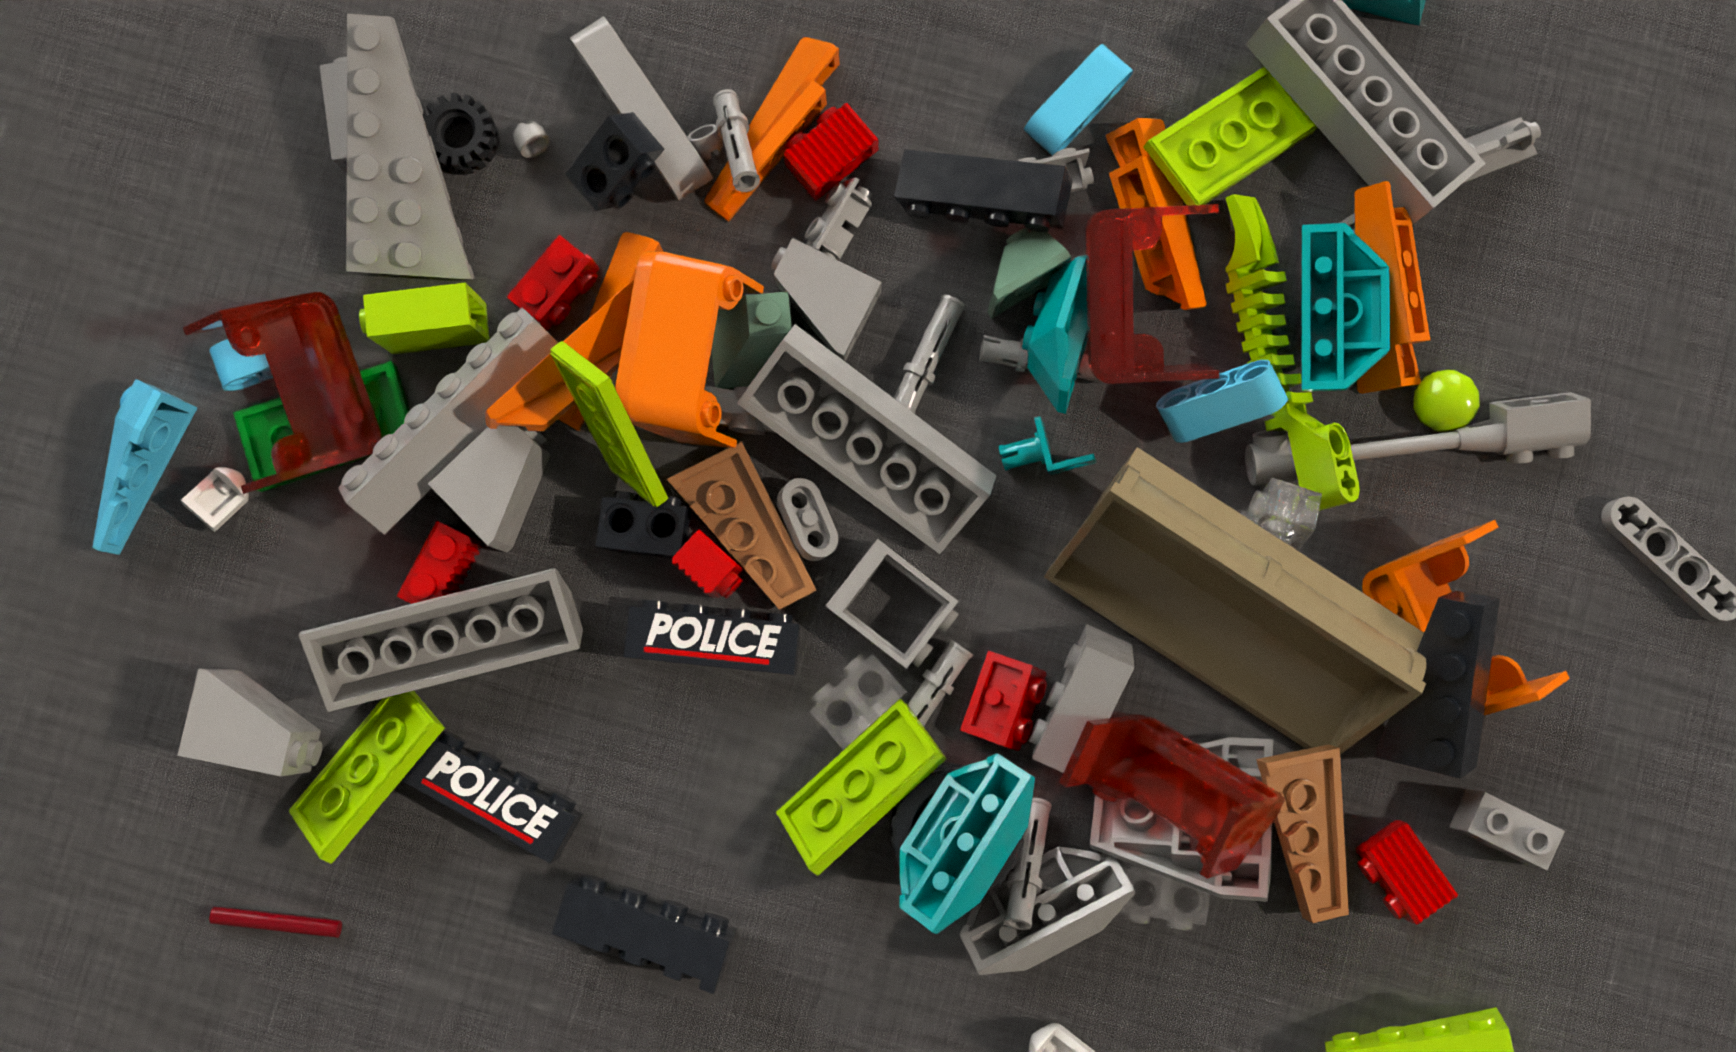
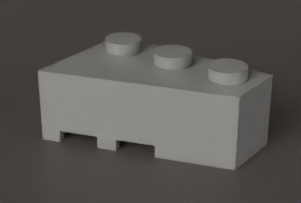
(1088, 691)

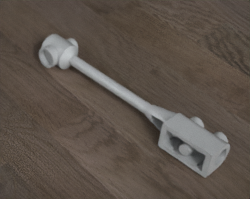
(1513, 430)

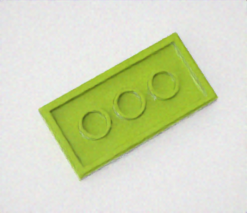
(1229, 138)
(608, 423)
(364, 772)
(860, 786)

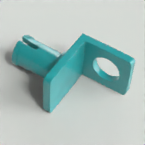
(1038, 449)

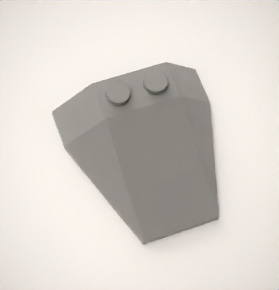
(1149, 841)

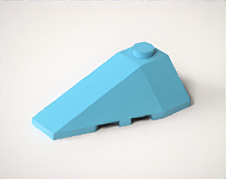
(140, 449)

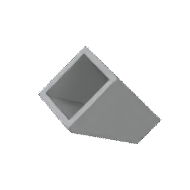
(495, 482)
(246, 727)

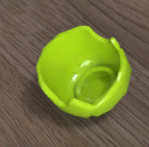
(1446, 400)

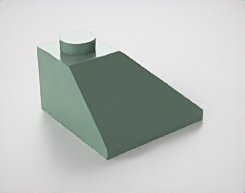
(1025, 268)
(748, 337)

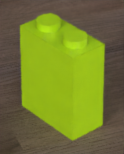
(425, 318)

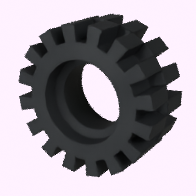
(482, 140)

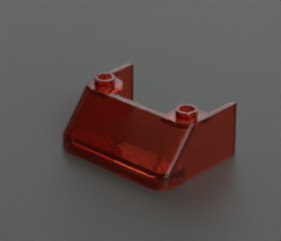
(1113, 348)
(313, 377)
(1179, 783)

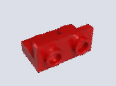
(554, 283)
(1004, 701)

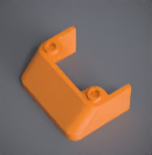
(671, 345)
(1411, 590)

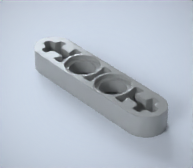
(1668, 564)

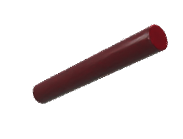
(275, 922)

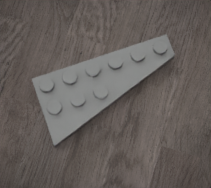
(395, 184)

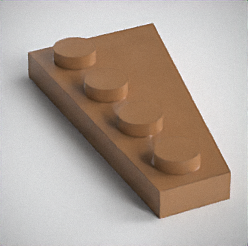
(741, 515)
(1311, 827)

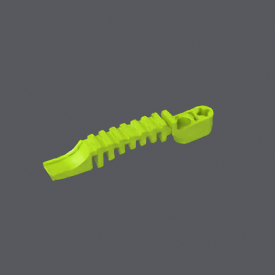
(1319, 450)

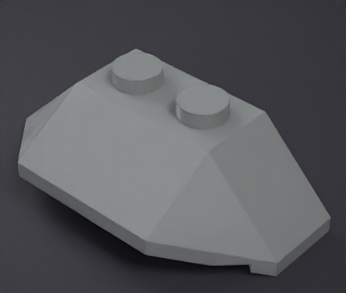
(1075, 902)

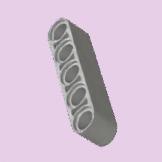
(632, 92)

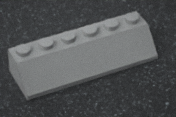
(1364, 102)
(445, 424)
(867, 439)
(442, 639)

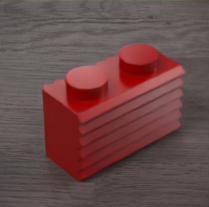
(830, 150)
(440, 564)
(708, 566)
(1405, 872)

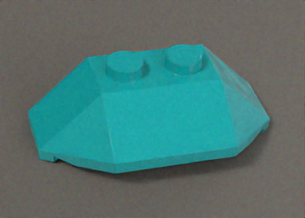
(1341, 307)
(1059, 333)
(963, 840)

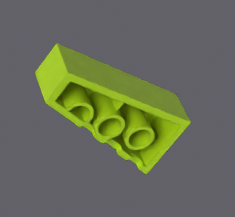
(1460, 1033)

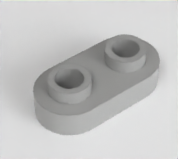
(809, 520)

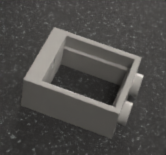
(858, 579)

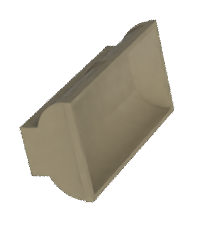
(1240, 608)

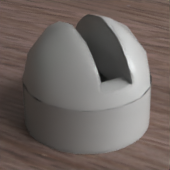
(530, 139)
(706, 140)

